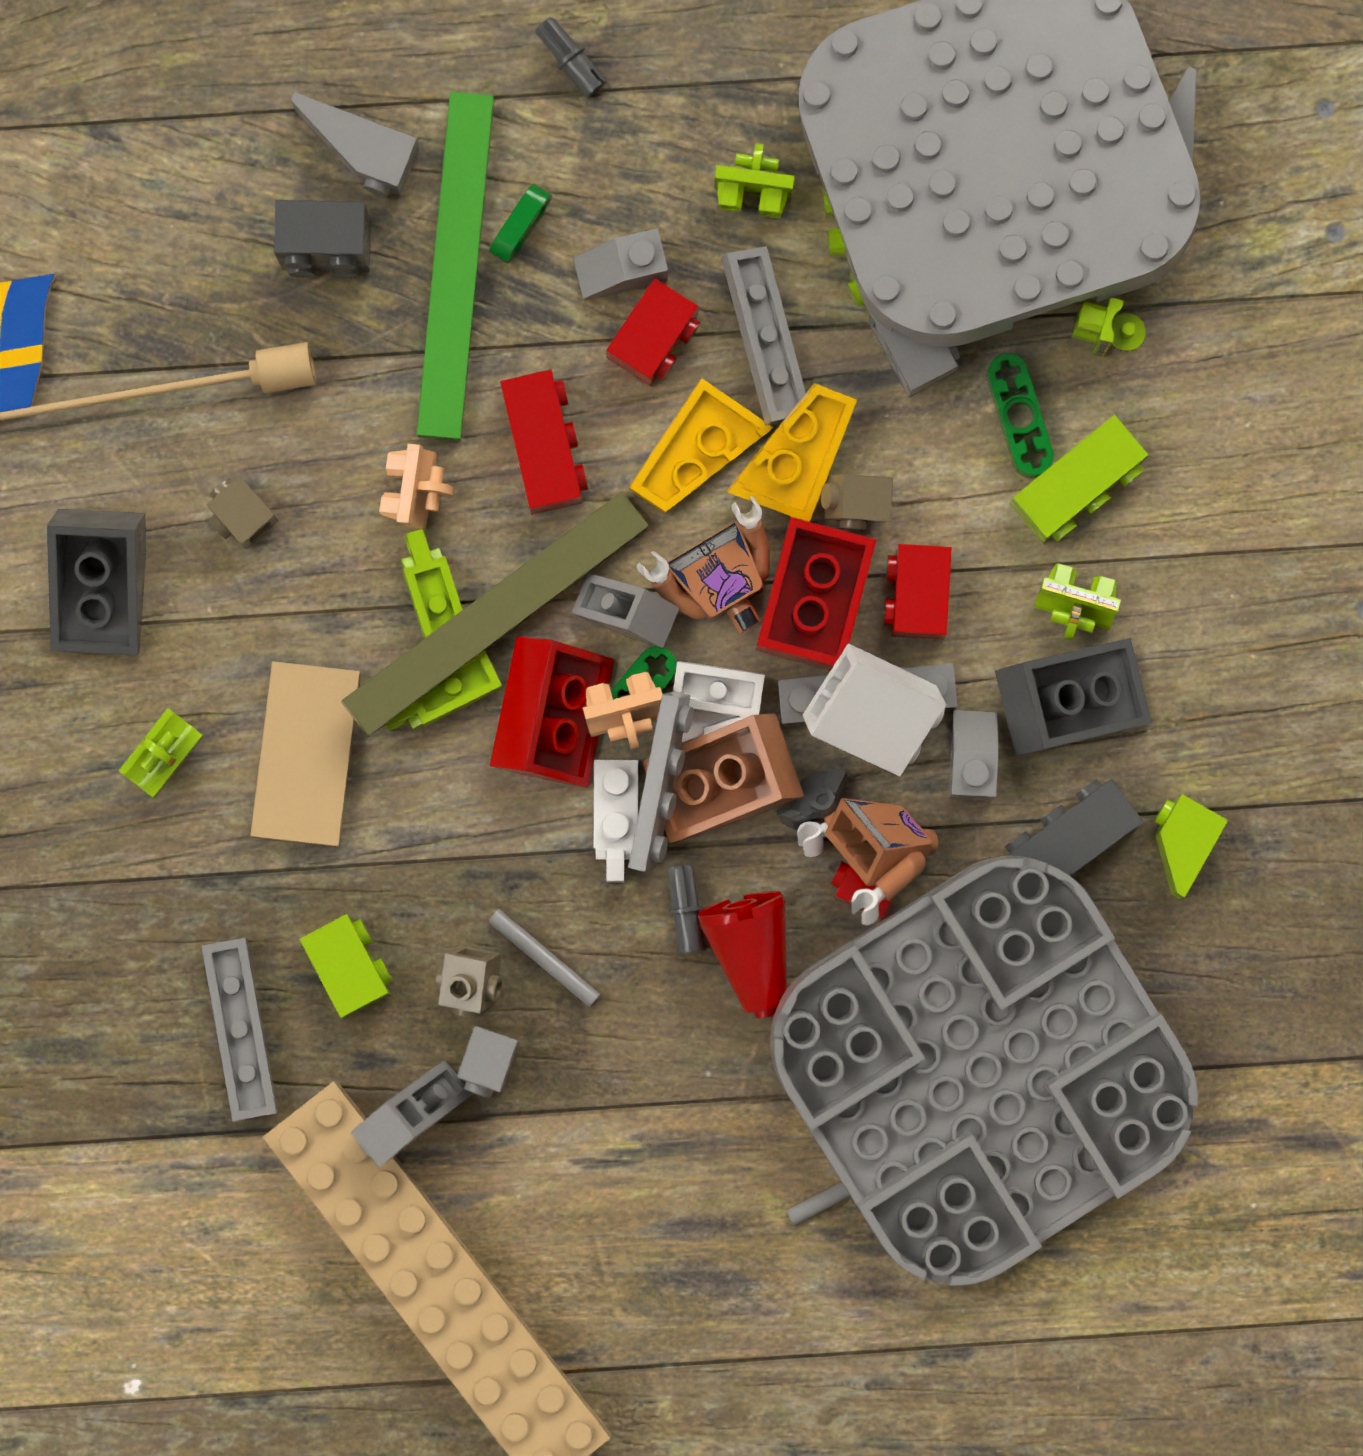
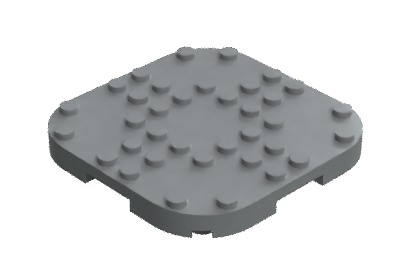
(996, 161)
(983, 1069)

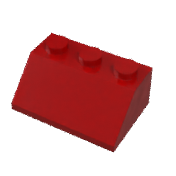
(542, 712)

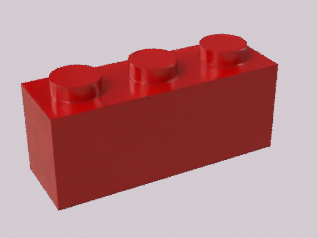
(543, 441)

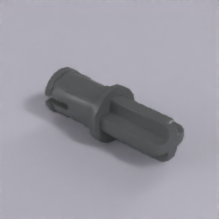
(571, 58)
(685, 909)

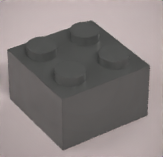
(322, 237)

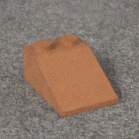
(731, 777)

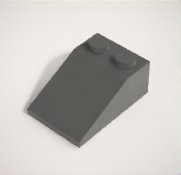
(96, 580)
(1073, 696)

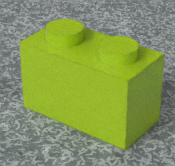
(346, 965)

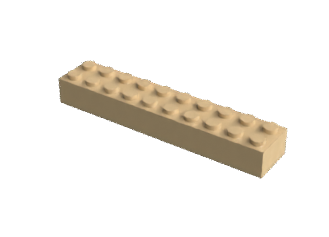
(435, 1283)

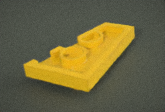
(696, 445)
(798, 455)

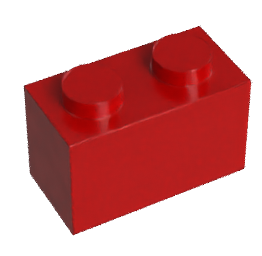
(653, 333)
(920, 591)

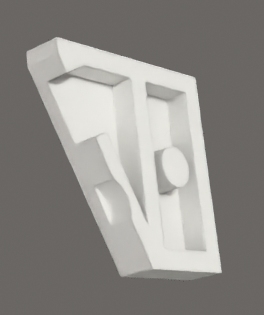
(717, 695)

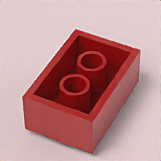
(815, 594)

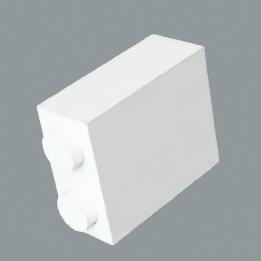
(874, 710)

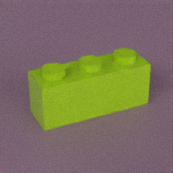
(1080, 481)

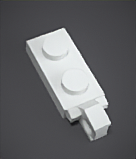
(615, 813)

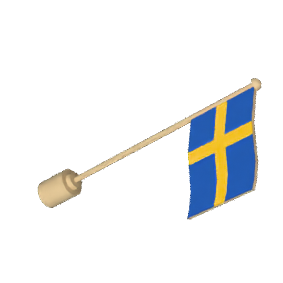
(22, 349)

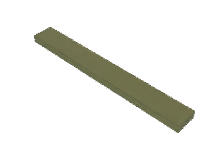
(494, 614)

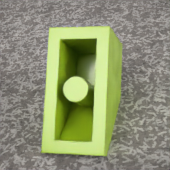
(1185, 840)

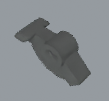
(821, 798)

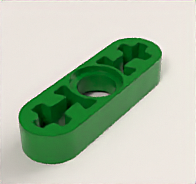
(1039, 443)

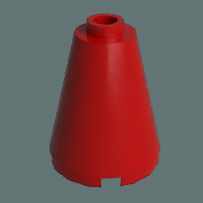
(750, 948)

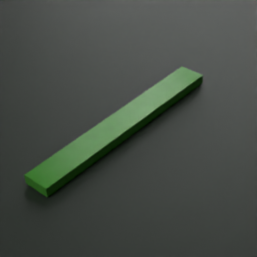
(455, 266)

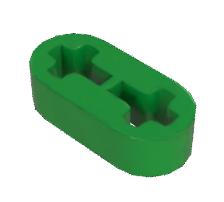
(520, 223)
(641, 666)

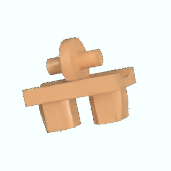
(419, 489)
(624, 715)

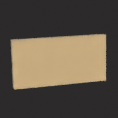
(304, 755)

